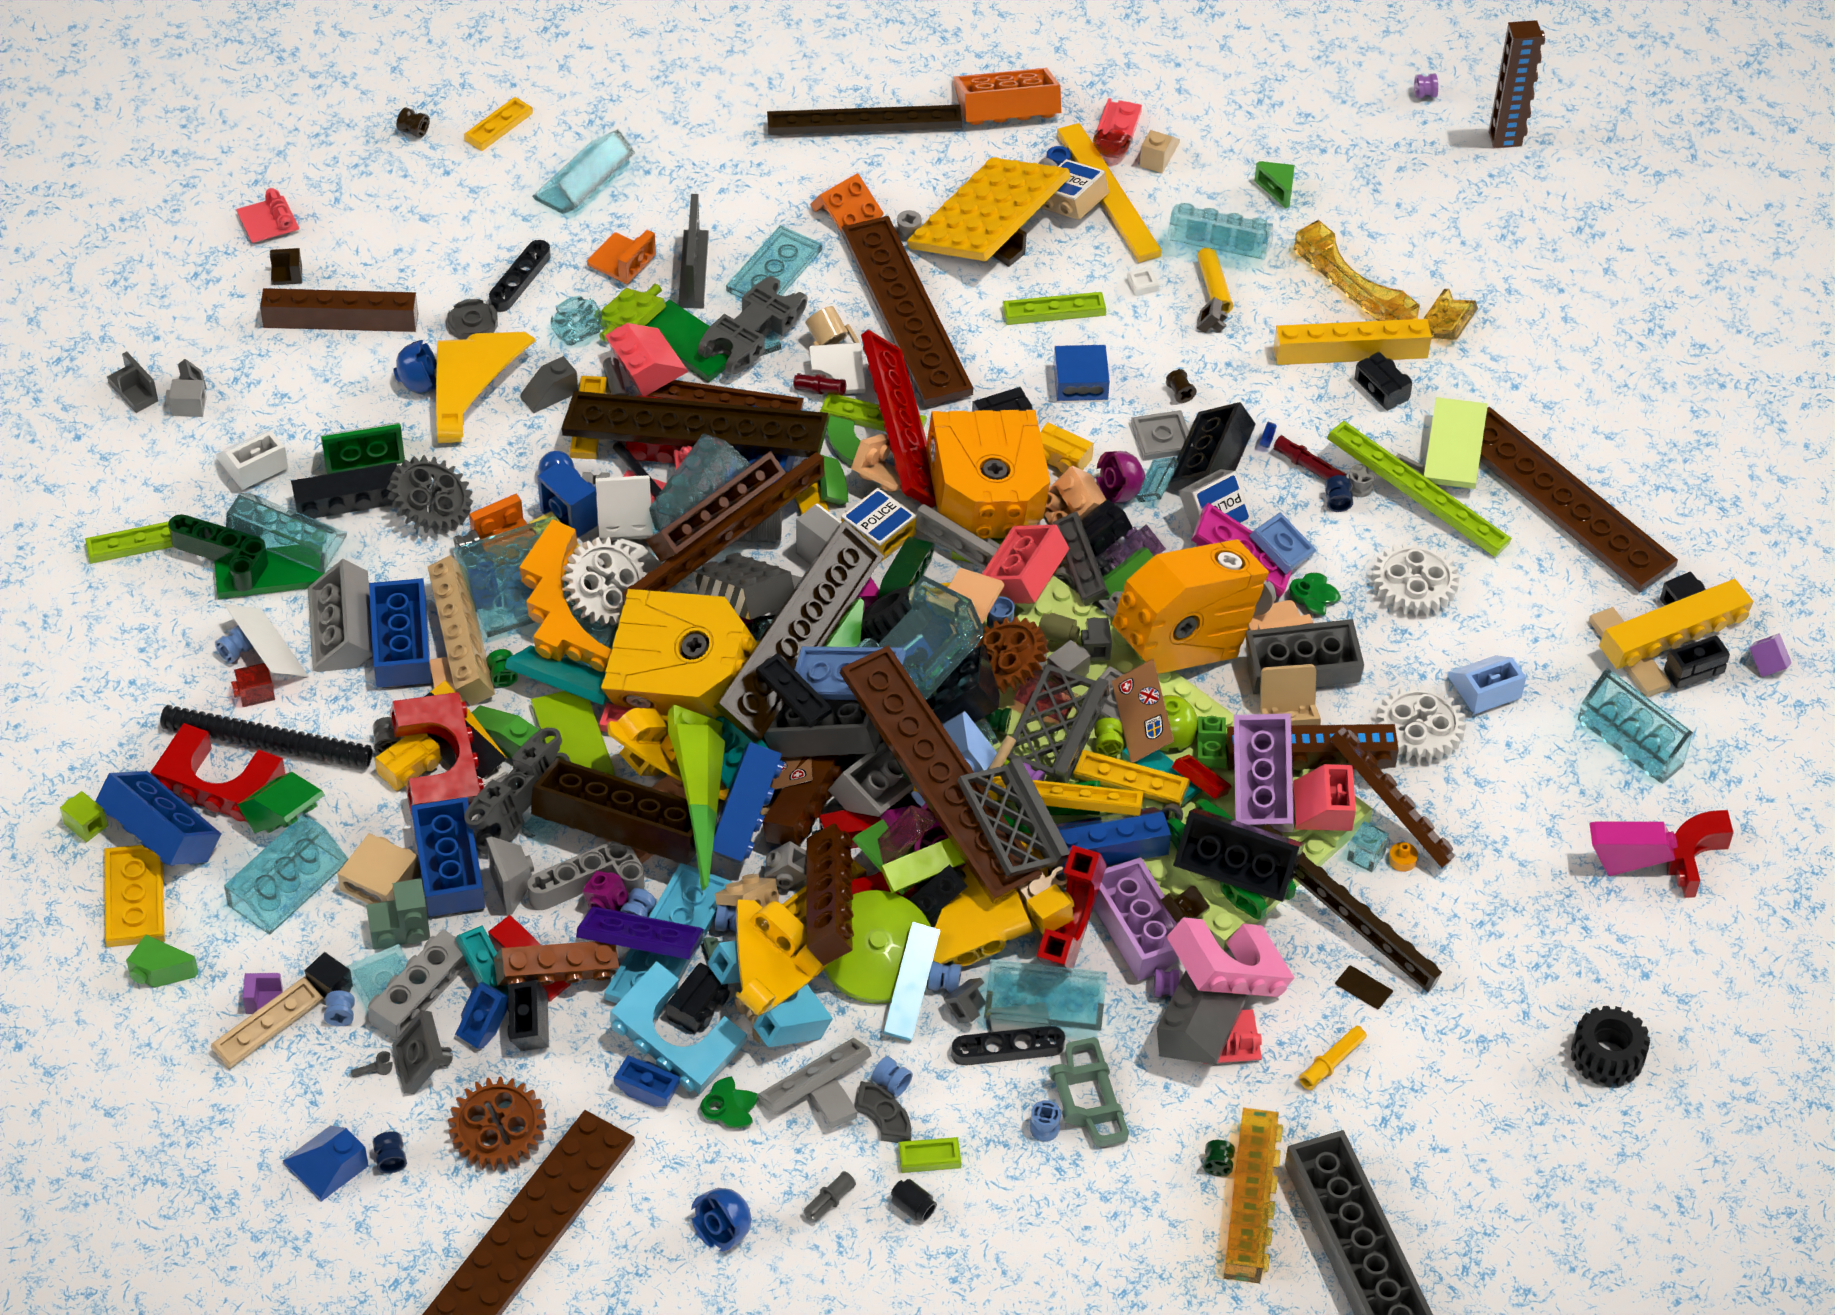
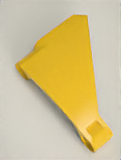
(466, 370)
(643, 733)
(976, 927)
(771, 955)

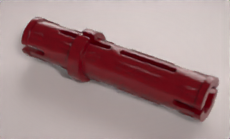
(1300, 456)

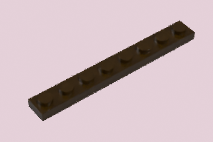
(864, 119)
(1364, 922)

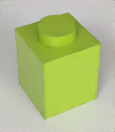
(83, 816)

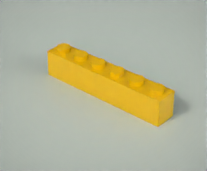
(1351, 341)
(1676, 624)

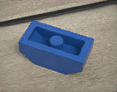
(482, 1015)
(646, 1082)

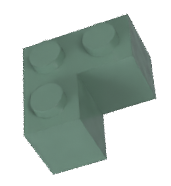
(401, 919)

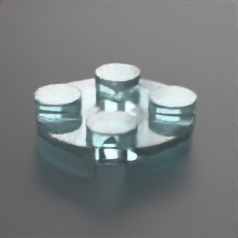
(585, 327)

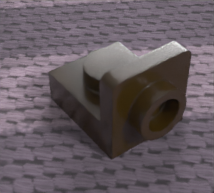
(1187, 905)

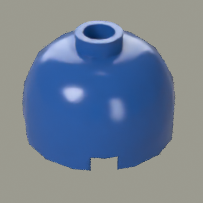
(416, 367)
(721, 1218)

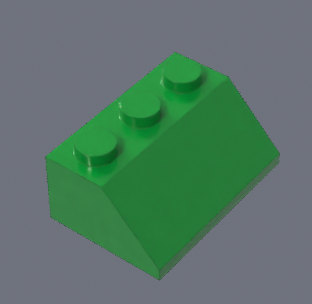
(362, 448)

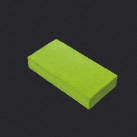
(929, 1155)

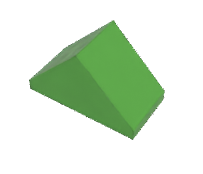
(1276, 180)

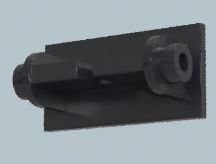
(939, 891)

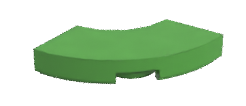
(843, 438)

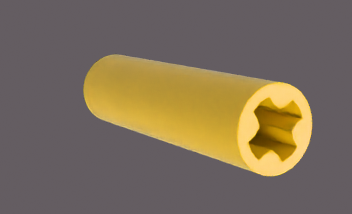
(1214, 277)

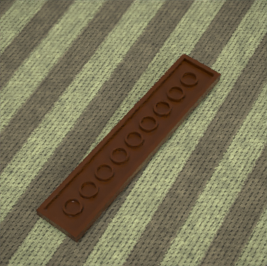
(907, 311)
(1572, 504)
(931, 764)
(535, 1219)

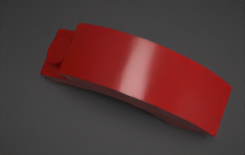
(1698, 834)

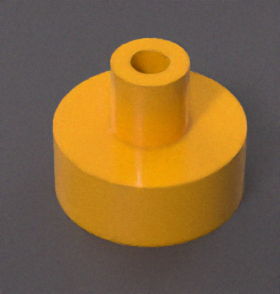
(1403, 856)

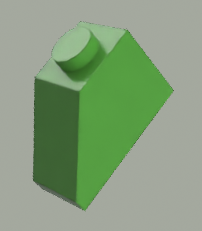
(160, 963)

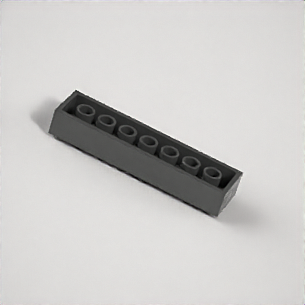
(1353, 1228)

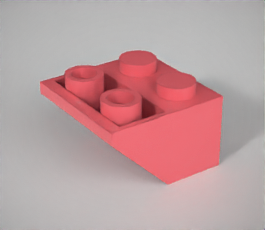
(1325, 799)

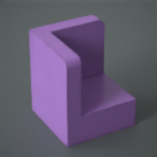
(1770, 655)
(260, 989)

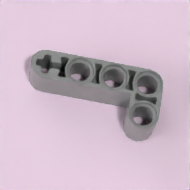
(550, 885)

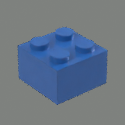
(568, 497)

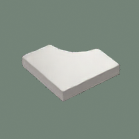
(840, 362)

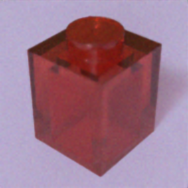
(253, 685)

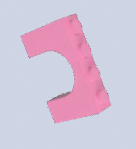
(1258, 964)

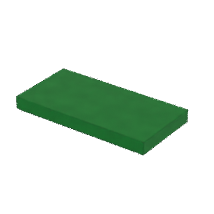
(684, 334)
(278, 576)

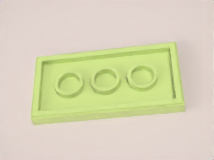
(1455, 442)

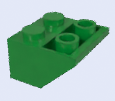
(279, 802)

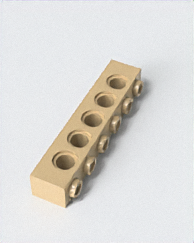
(460, 631)

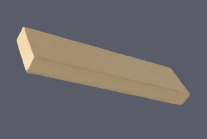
(1646, 672)
(266, 1022)

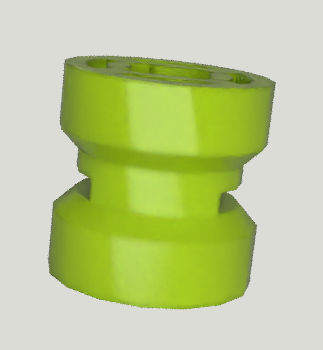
(1108, 736)

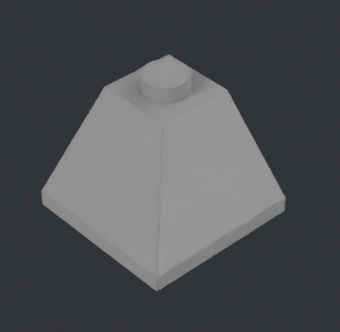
(509, 871)

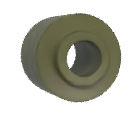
(1059, 628)

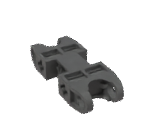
(745, 335)
(505, 802)

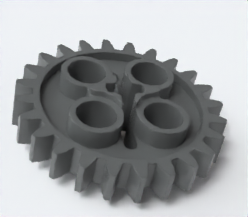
(448, 495)

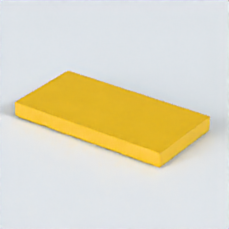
(133, 895)

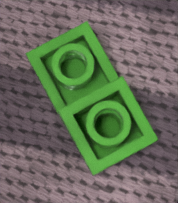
(834, 482)
(1211, 741)

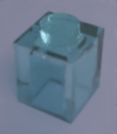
(1367, 846)

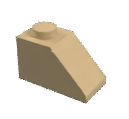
(1157, 151)

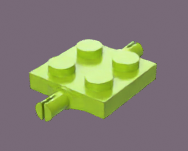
(632, 308)

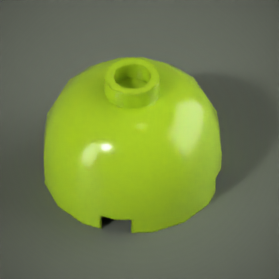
(1182, 721)

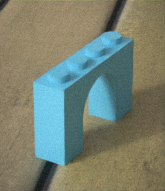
(791, 1022)
(694, 1064)

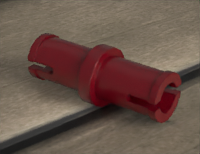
(820, 384)

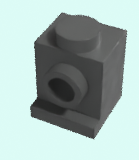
(1097, 639)

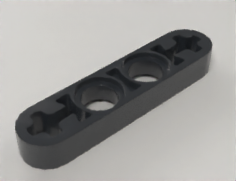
(524, 277)
(1007, 1041)

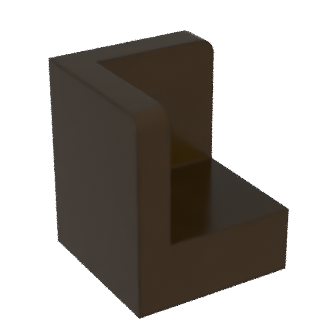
(1012, 249)
(286, 266)

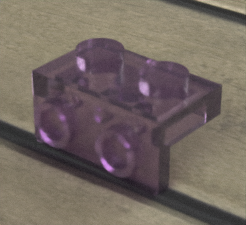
(1133, 541)

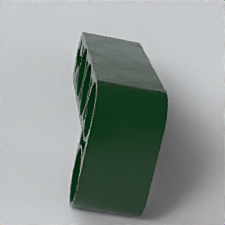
(239, 550)
(908, 565)

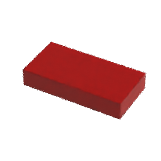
(1202, 776)

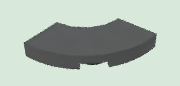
(885, 1111)

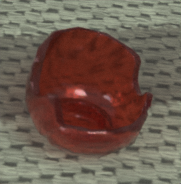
(1113, 144)

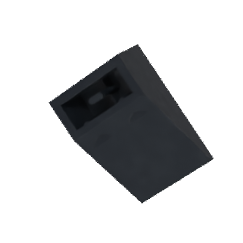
(968, 689)

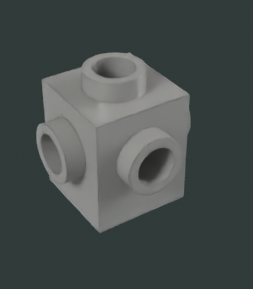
(786, 865)

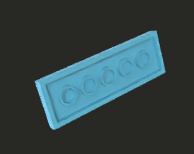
(679, 903)

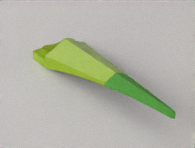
(700, 759)

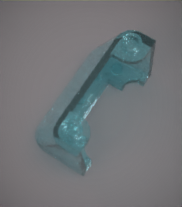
(933, 633)

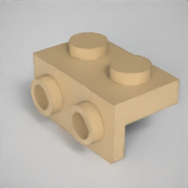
(749, 888)

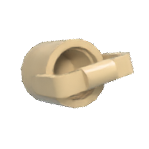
(828, 327)

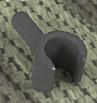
(379, 1066)

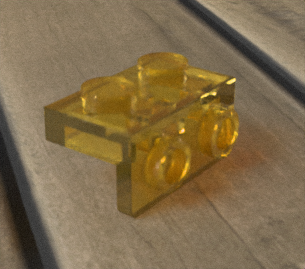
(1449, 317)

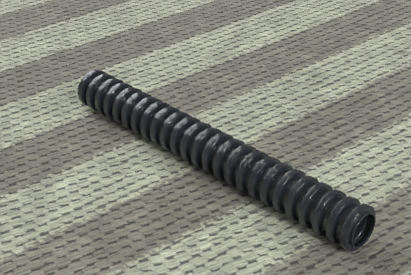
(269, 737)

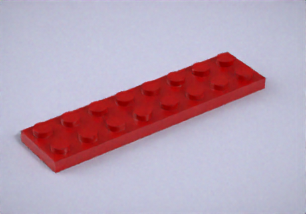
(900, 417)

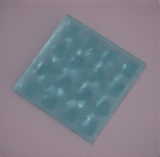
(495, 578)

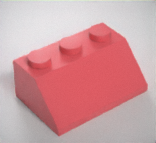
(645, 356)
(1027, 561)

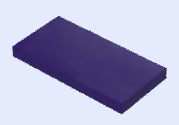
(640, 932)

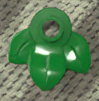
(1313, 592)
(733, 1104)

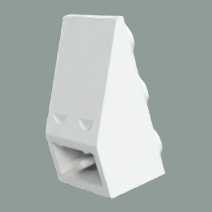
(624, 509)

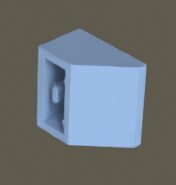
(1489, 682)

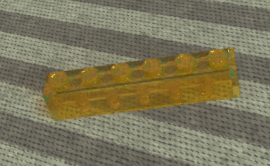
(1251, 1196)

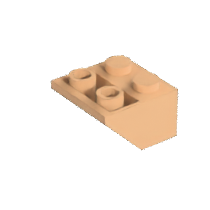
(1072, 493)

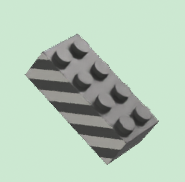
(747, 584)

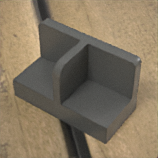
(134, 384)

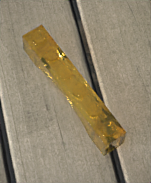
(1319, 248)

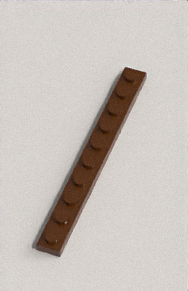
(732, 527)

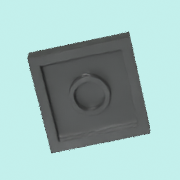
(419, 1052)

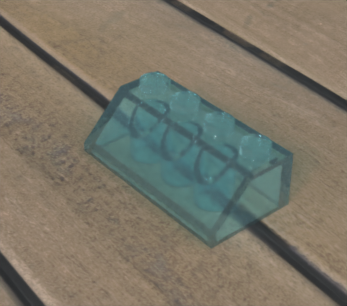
(585, 173)
(1220, 231)
(700, 473)
(286, 531)
(1635, 726)
(285, 874)
(1071, 995)

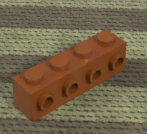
(556, 963)

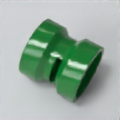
(499, 674)

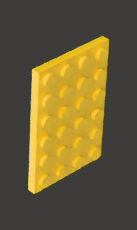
(988, 208)

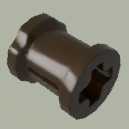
(1180, 385)

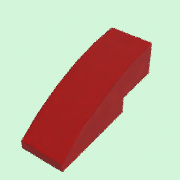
(512, 934)

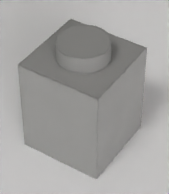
(186, 398)
(1070, 658)

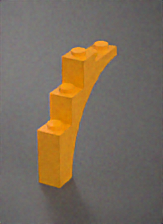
(547, 606)

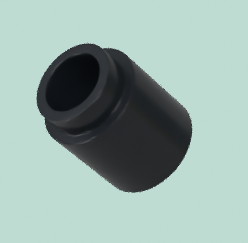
(913, 1200)

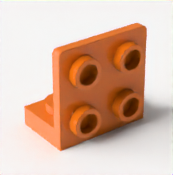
(848, 202)
(622, 256)
(498, 517)

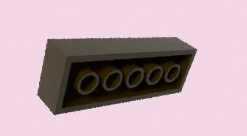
(615, 810)

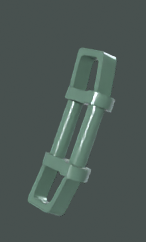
(1069, 1075)

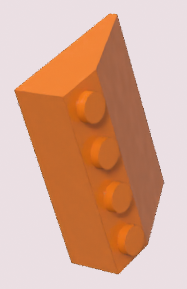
(1008, 95)

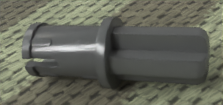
(829, 1196)

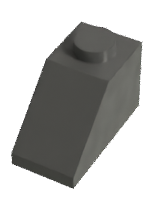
(550, 385)

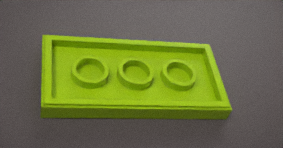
(577, 727)

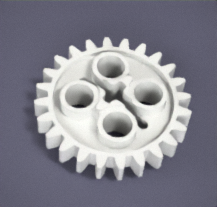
(616, 562)
(1415, 578)
(1423, 722)

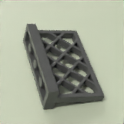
(693, 260)
(1080, 725)
(1031, 813)

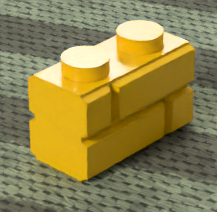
(1065, 449)
(407, 759)

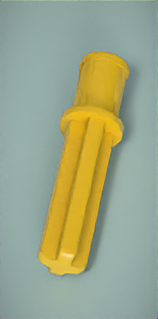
(1324, 1064)

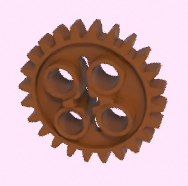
(1014, 651)
(472, 1135)

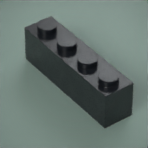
(343, 491)

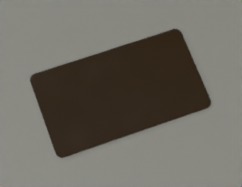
(1364, 987)

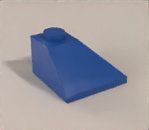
(328, 1161)

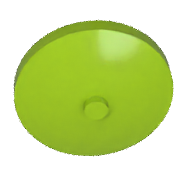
(879, 941)

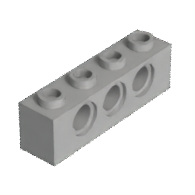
(434, 979)

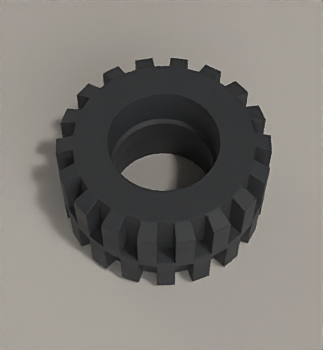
(885, 614)
(1612, 1027)

